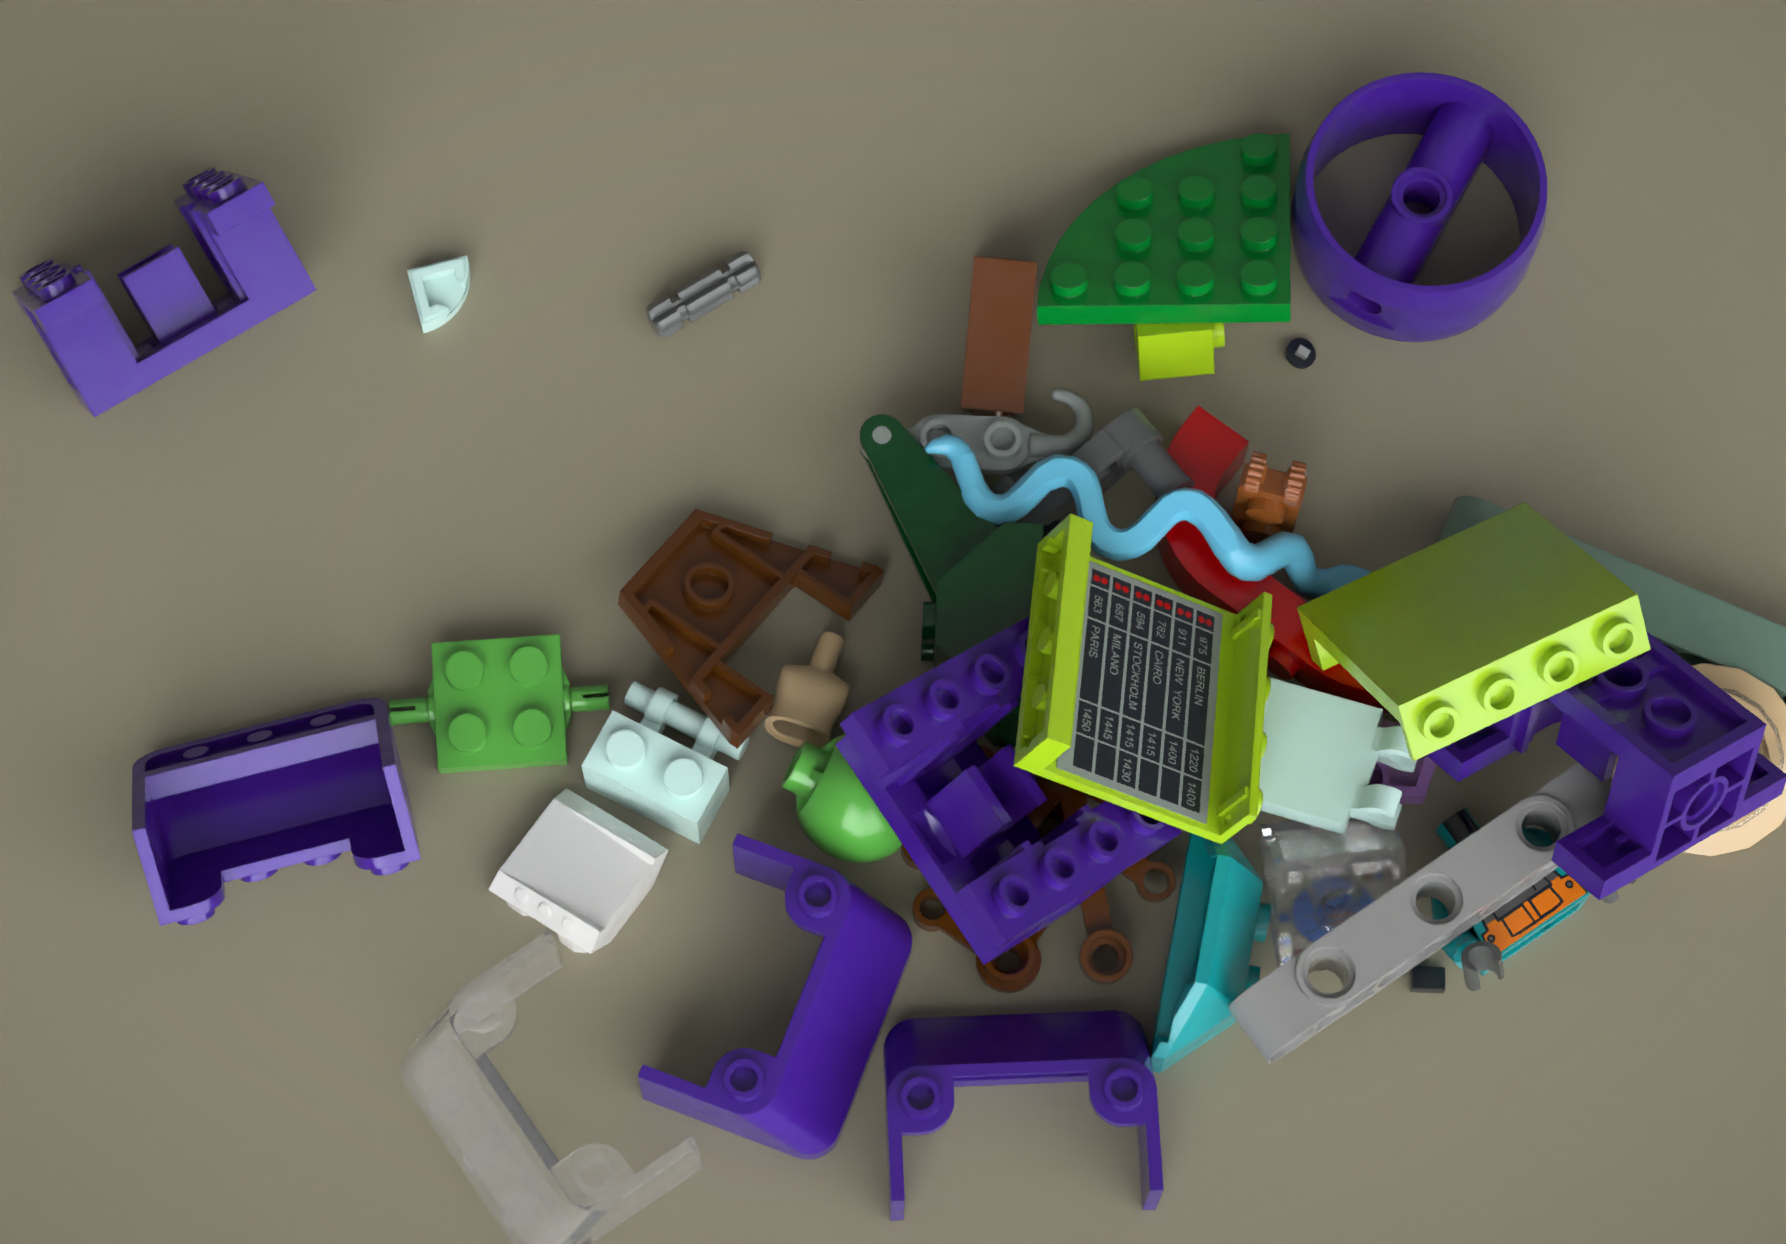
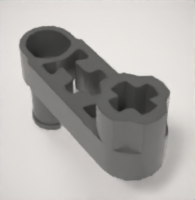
(1121, 446)

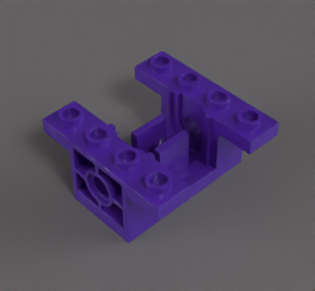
(245, 249)
(1680, 769)
(969, 813)

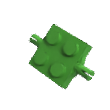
(499, 704)

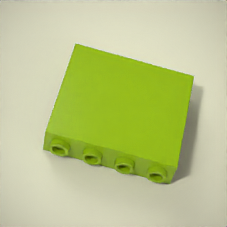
(1477, 627)

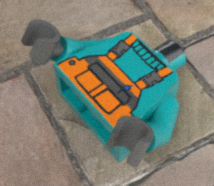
(1518, 921)

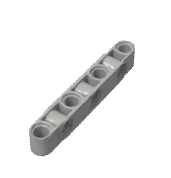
(1392, 933)

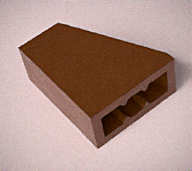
(998, 336)

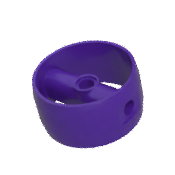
(1459, 132)

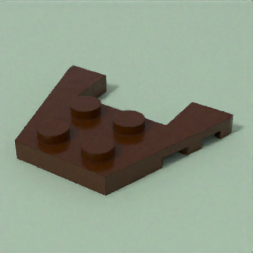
(714, 590)

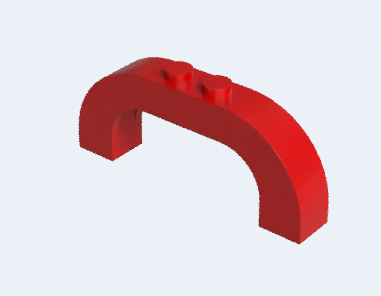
(1211, 457)

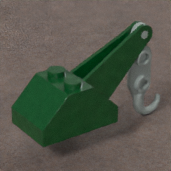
(969, 567)

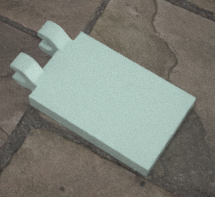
(1324, 758)

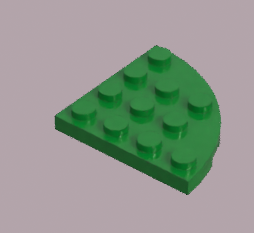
(1181, 242)

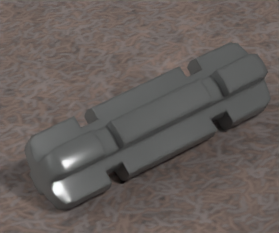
(703, 294)

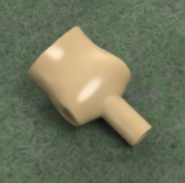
(810, 697)

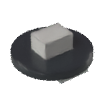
(1300, 353)

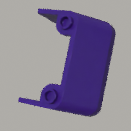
(1097, 1047)
(809, 1087)

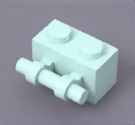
(656, 774)

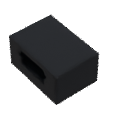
(1427, 979)

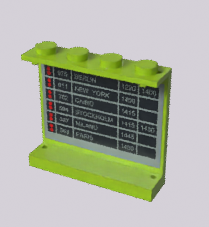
(1143, 691)

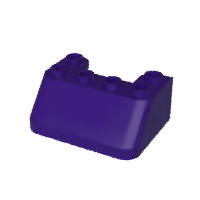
(270, 802)

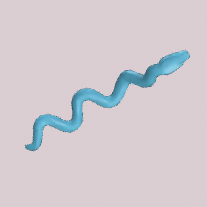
(1223, 536)

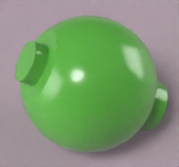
(836, 806)

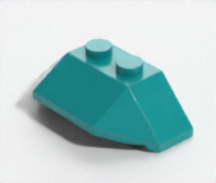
(1208, 948)

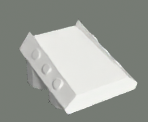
(579, 872)

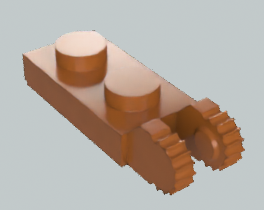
(1268, 498)

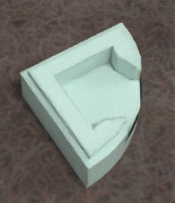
(440, 290)

